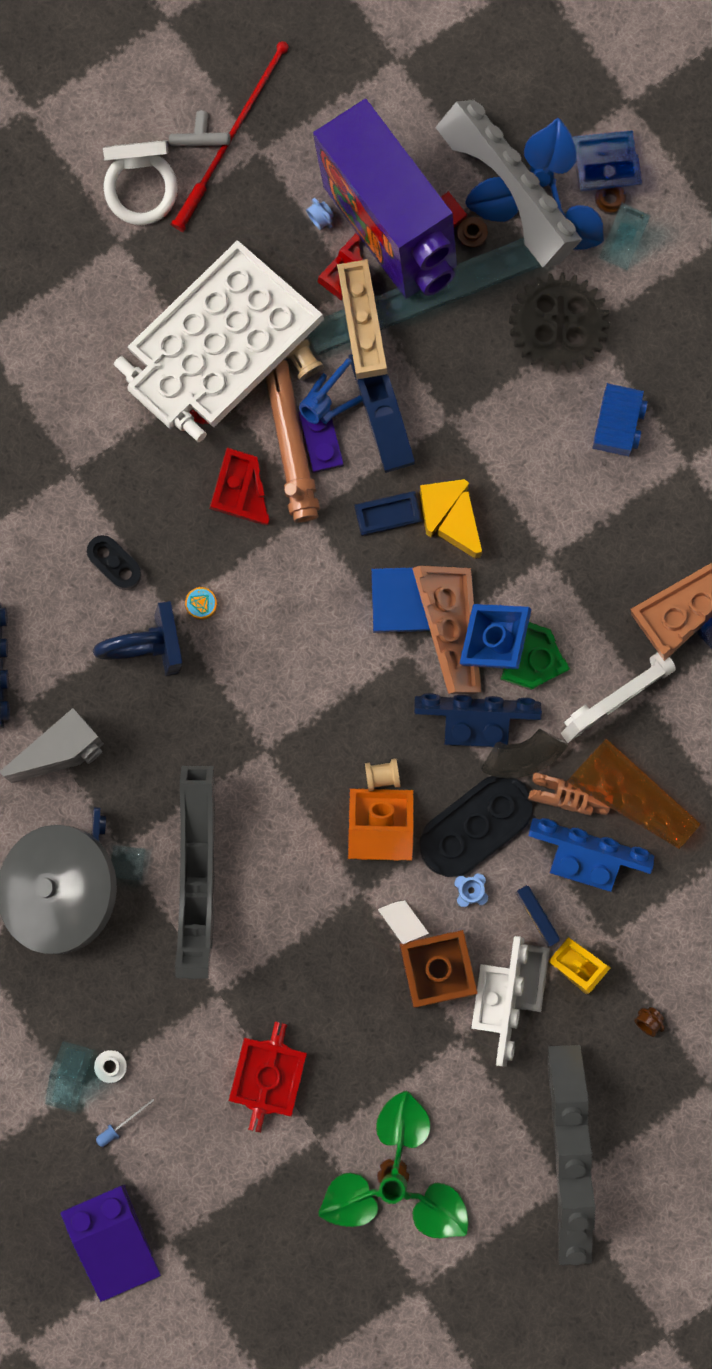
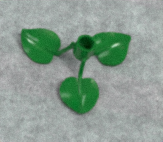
(351, 1203)

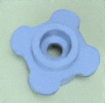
(320, 214)
(466, 898)

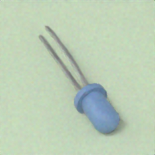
(110, 1133)

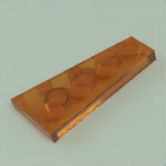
(629, 791)

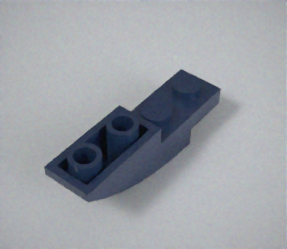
(385, 421)

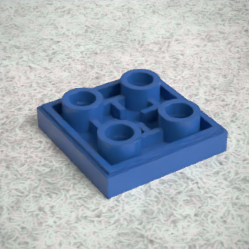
(397, 601)

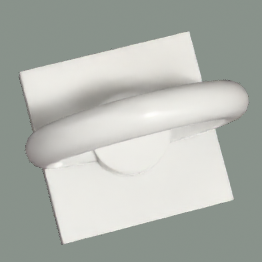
(139, 156)

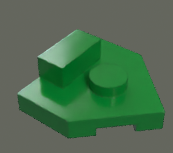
(538, 661)

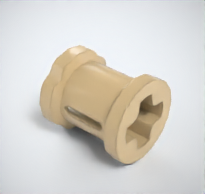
(305, 360)
(382, 775)

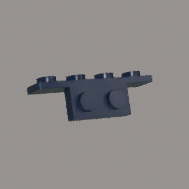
(477, 720)

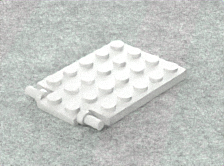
(217, 341)

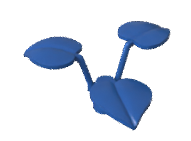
(546, 153)

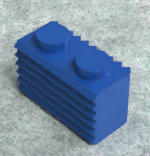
(618, 420)

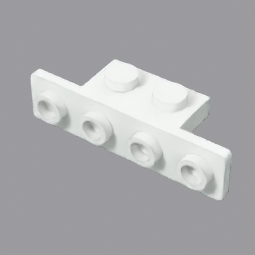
(497, 1000)

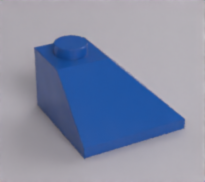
(495, 636)

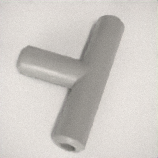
(200, 137)

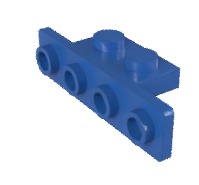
(587, 857)

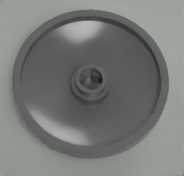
(57, 889)

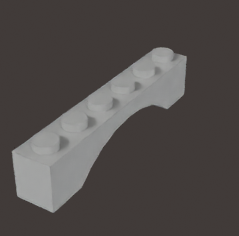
(545, 228)

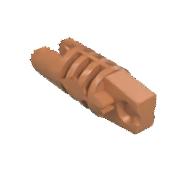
(565, 796)

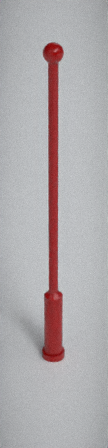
(200, 188)

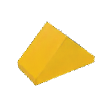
(438, 501)
(460, 527)
(579, 965)

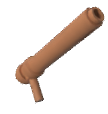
(299, 484)

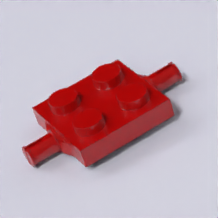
(267, 1077)

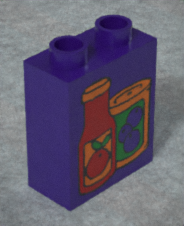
(387, 200)

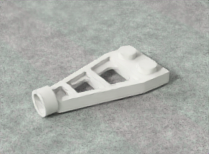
(586, 717)

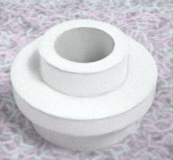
(121, 1066)

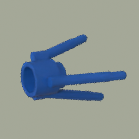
(317, 403)

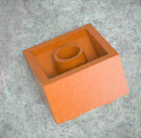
(380, 824)

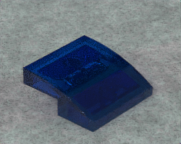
(607, 160)

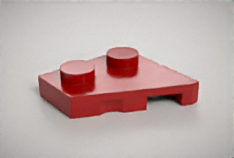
(240, 488)

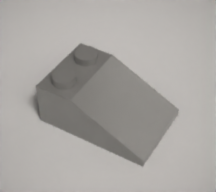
(60, 747)

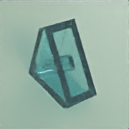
(624, 236)
(68, 1076)

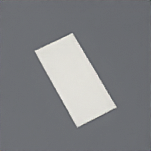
(403, 921)

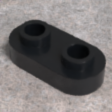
(114, 563)

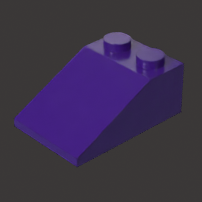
(110, 1243)

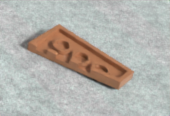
(448, 607)
(676, 612)

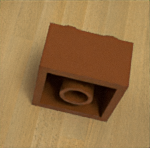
(438, 969)

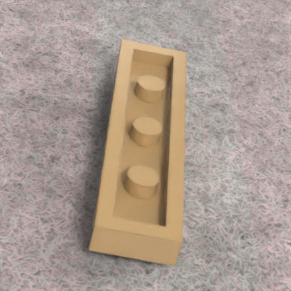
(362, 319)

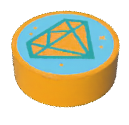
(201, 603)

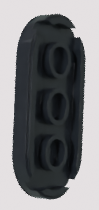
(475, 826)

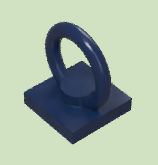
(158, 640)

